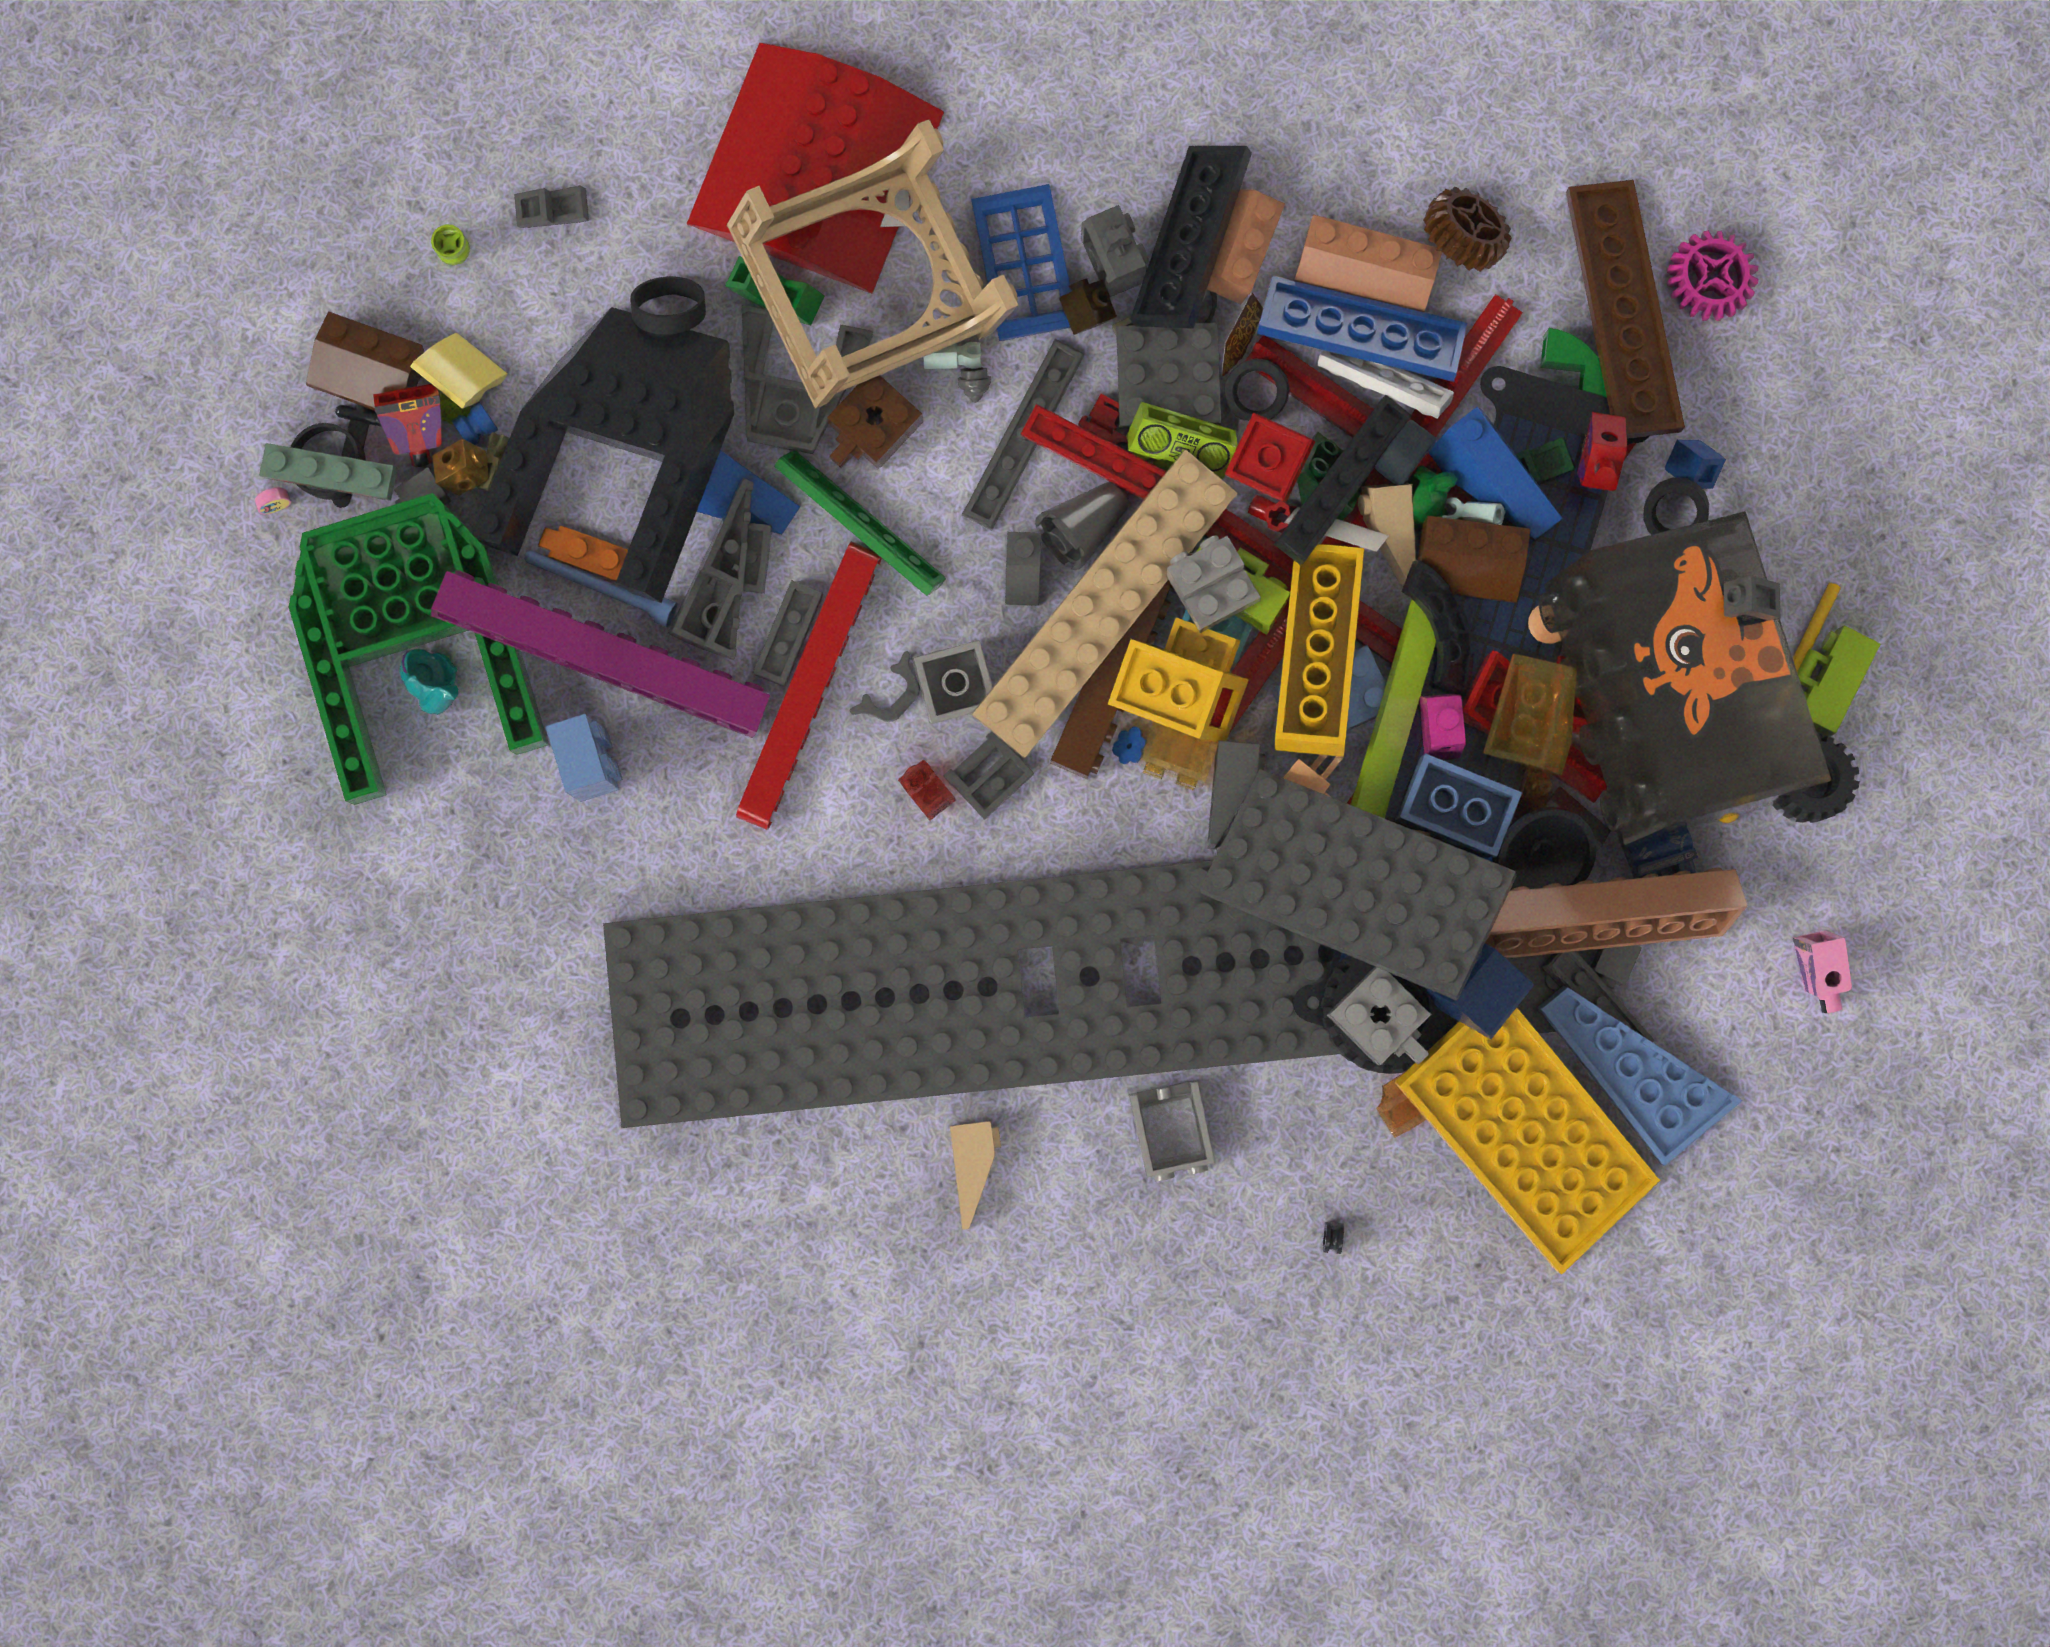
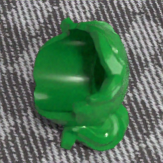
(1429, 493)

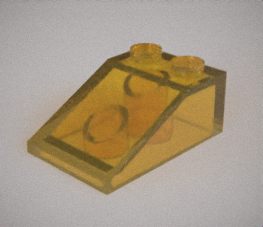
(1534, 715)

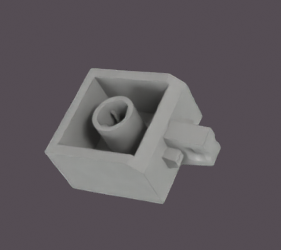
(1381, 1038)

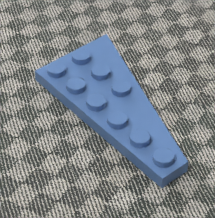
(1650, 1087)

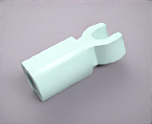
(954, 355)
(1477, 511)

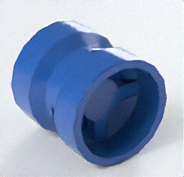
(475, 424)

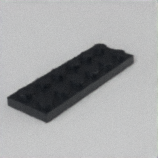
(1191, 236)

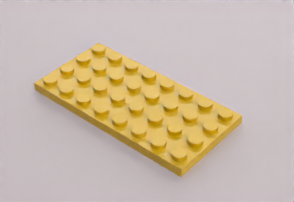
(1529, 1135)

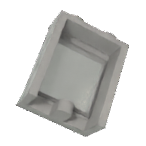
(1172, 1130)

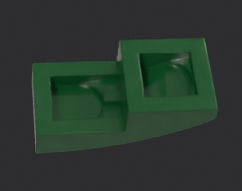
(1548, 460)

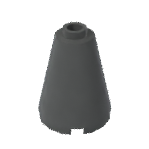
(1082, 523)

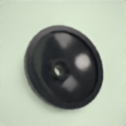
(1564, 854)

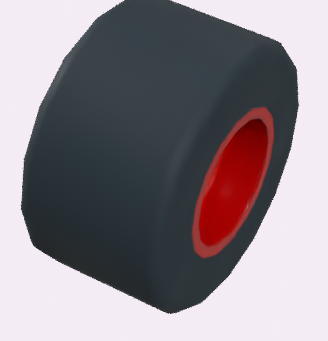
(1405, 453)

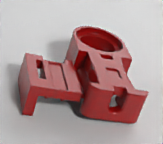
(1103, 420)

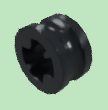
(1333, 1237)

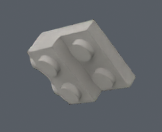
(1212, 582)

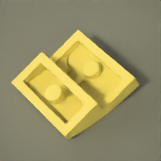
(459, 370)

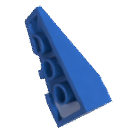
(1493, 472)
(766, 506)

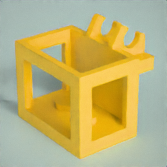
(1182, 681)

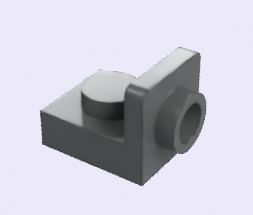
(1752, 597)

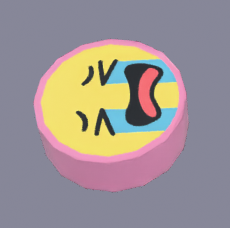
(272, 500)

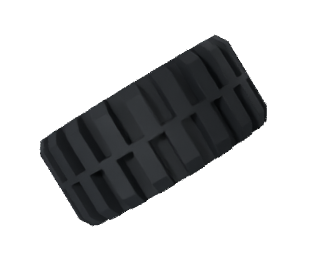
(1342, 981)

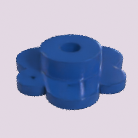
(1129, 745)

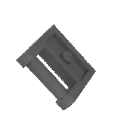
(996, 783)

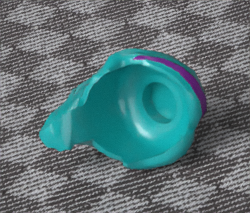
(429, 679)

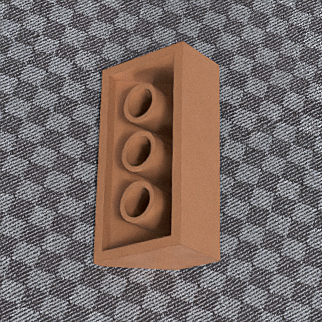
(1368, 264)

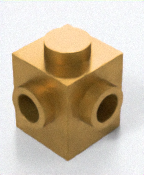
(460, 467)

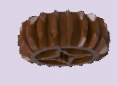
(1467, 229)

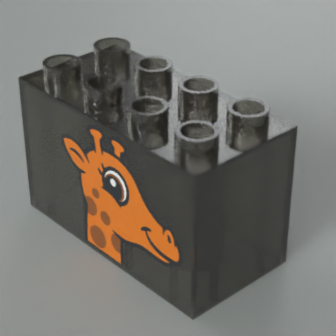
(1677, 699)

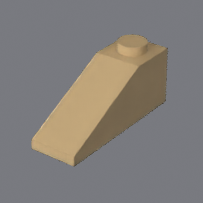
(1390, 512)
(973, 1157)

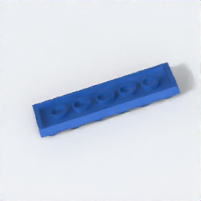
(1362, 328)

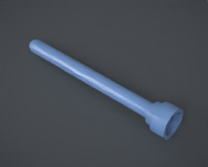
(661, 612)

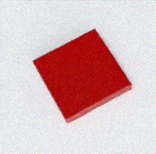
(1269, 457)

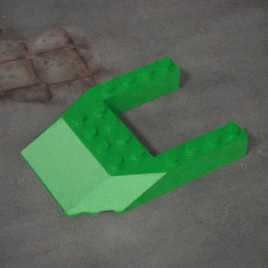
(370, 593)

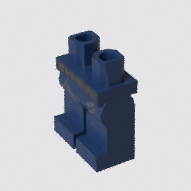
(1660, 852)

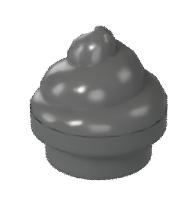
(974, 382)

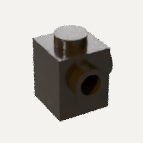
(1087, 305)

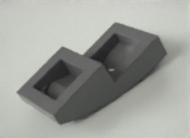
(550, 208)

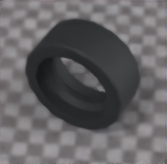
(1241, 370)
(1674, 485)

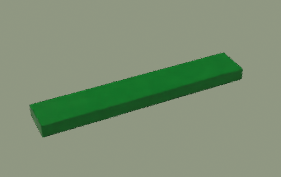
(860, 522)

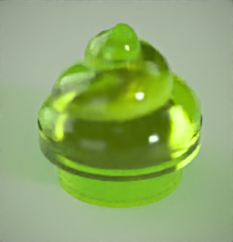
(450, 409)

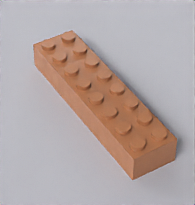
(1617, 913)

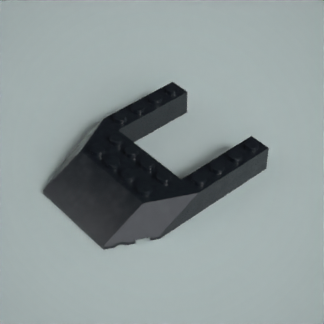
(637, 394)

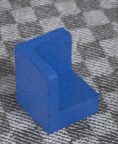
(1695, 462)

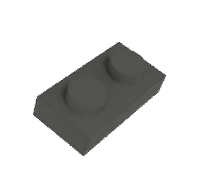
(757, 557)

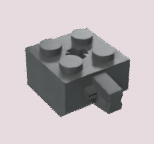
(1113, 250)

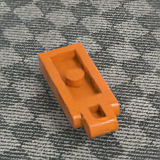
(583, 551)

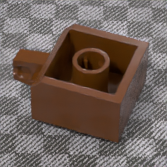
(874, 441)

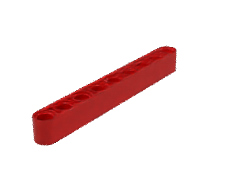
(807, 685)

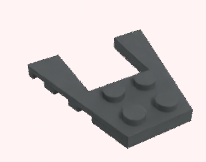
(780, 408)

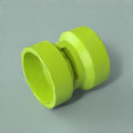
(445, 239)

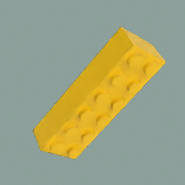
(1319, 651)

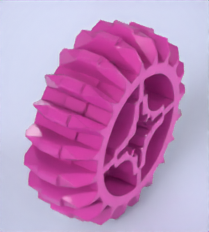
(1703, 266)

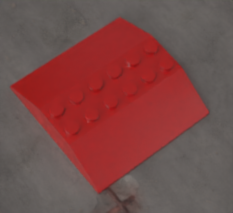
(800, 128)

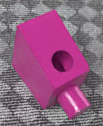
(1442, 725)

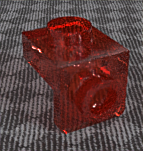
(926, 789)

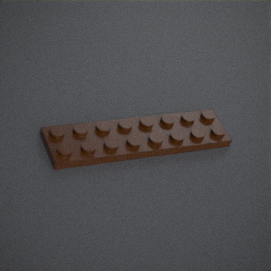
(1625, 308)

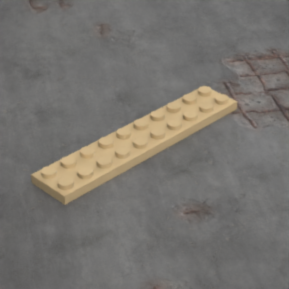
(1103, 604)

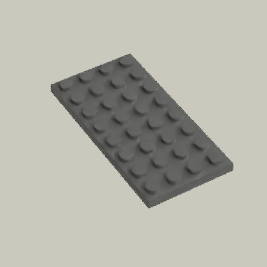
(1359, 883)

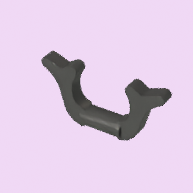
(901, 705)

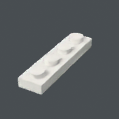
(1390, 381)

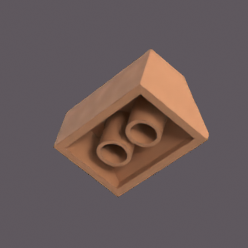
(1245, 244)

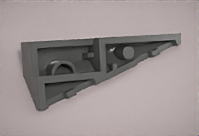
(712, 604)

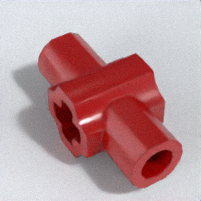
(1269, 510)

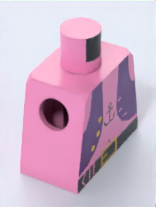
(1824, 967)

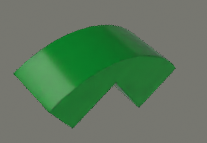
(803, 297)
(1570, 353)

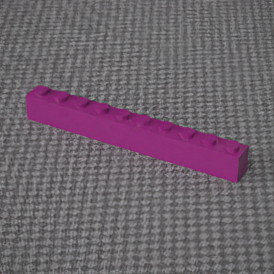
(600, 654)

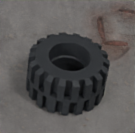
(1838, 790)

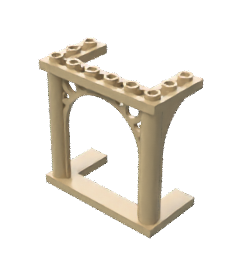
(905, 169)

